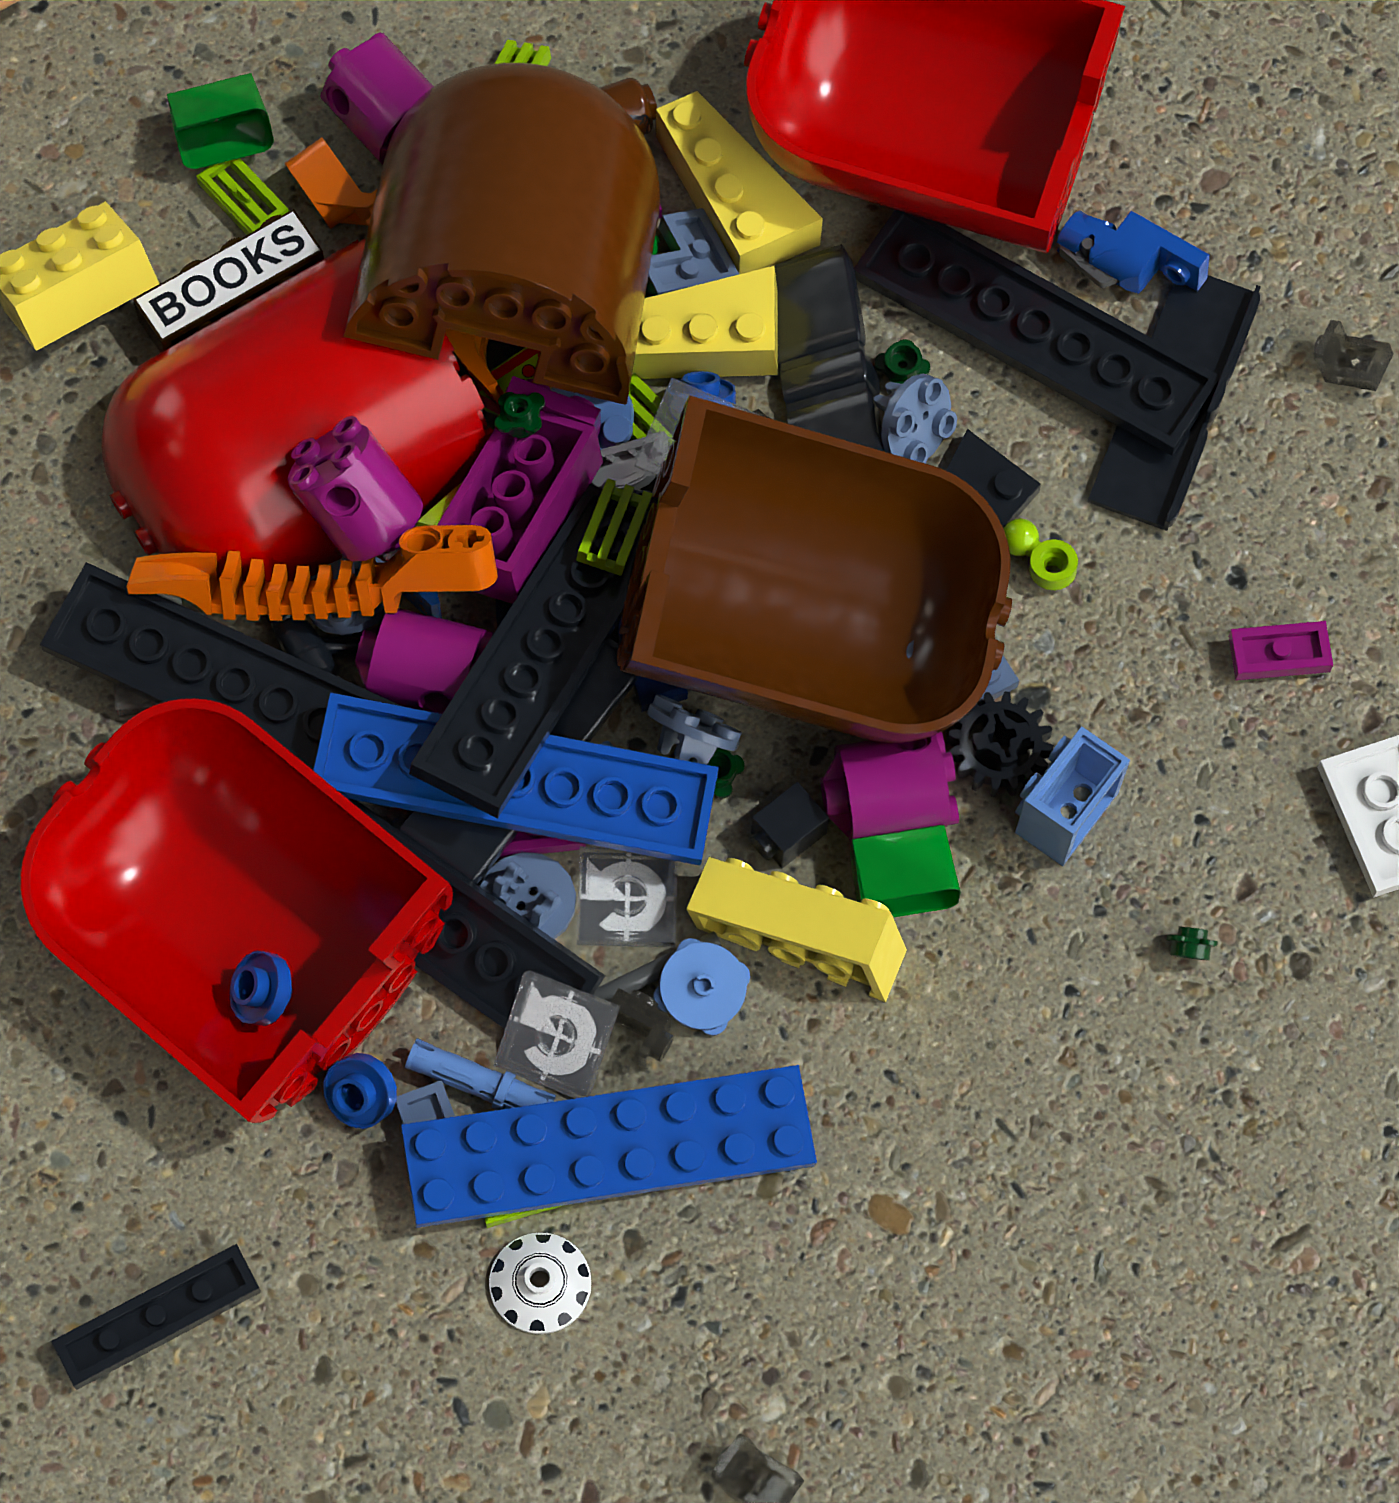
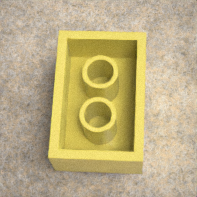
(73, 275)

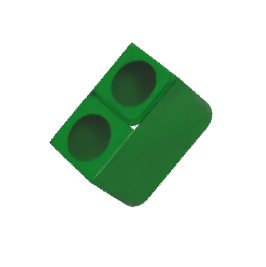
(241, 125)
(906, 870)

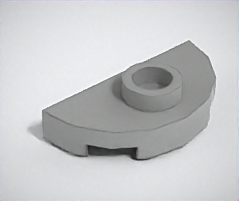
(619, 466)

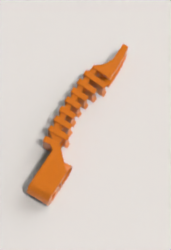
(342, 201)
(428, 561)

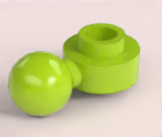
(1024, 540)

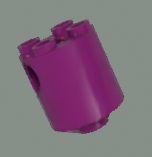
(373, 90)
(354, 490)
(418, 658)
(889, 787)

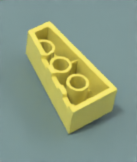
(742, 194)
(711, 328)
(799, 923)

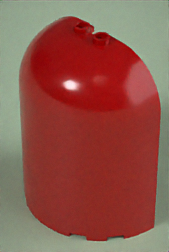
(935, 103)
(211, 424)
(215, 846)

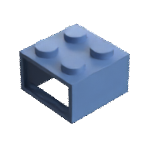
(1074, 764)

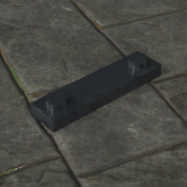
(156, 1316)

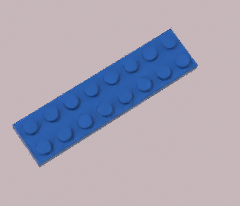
(568, 792)
(607, 1146)

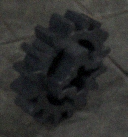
(1014, 729)

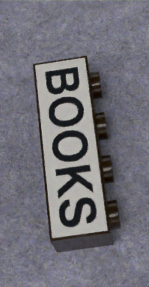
(227, 279)

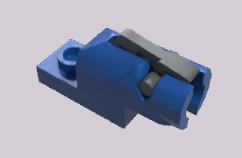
(1130, 253)

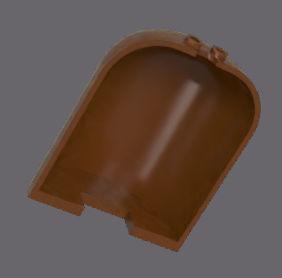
(515, 217)
(805, 570)

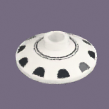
(540, 1308)

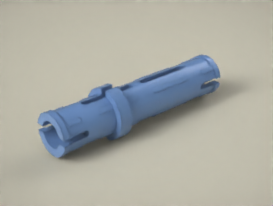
(472, 1078)

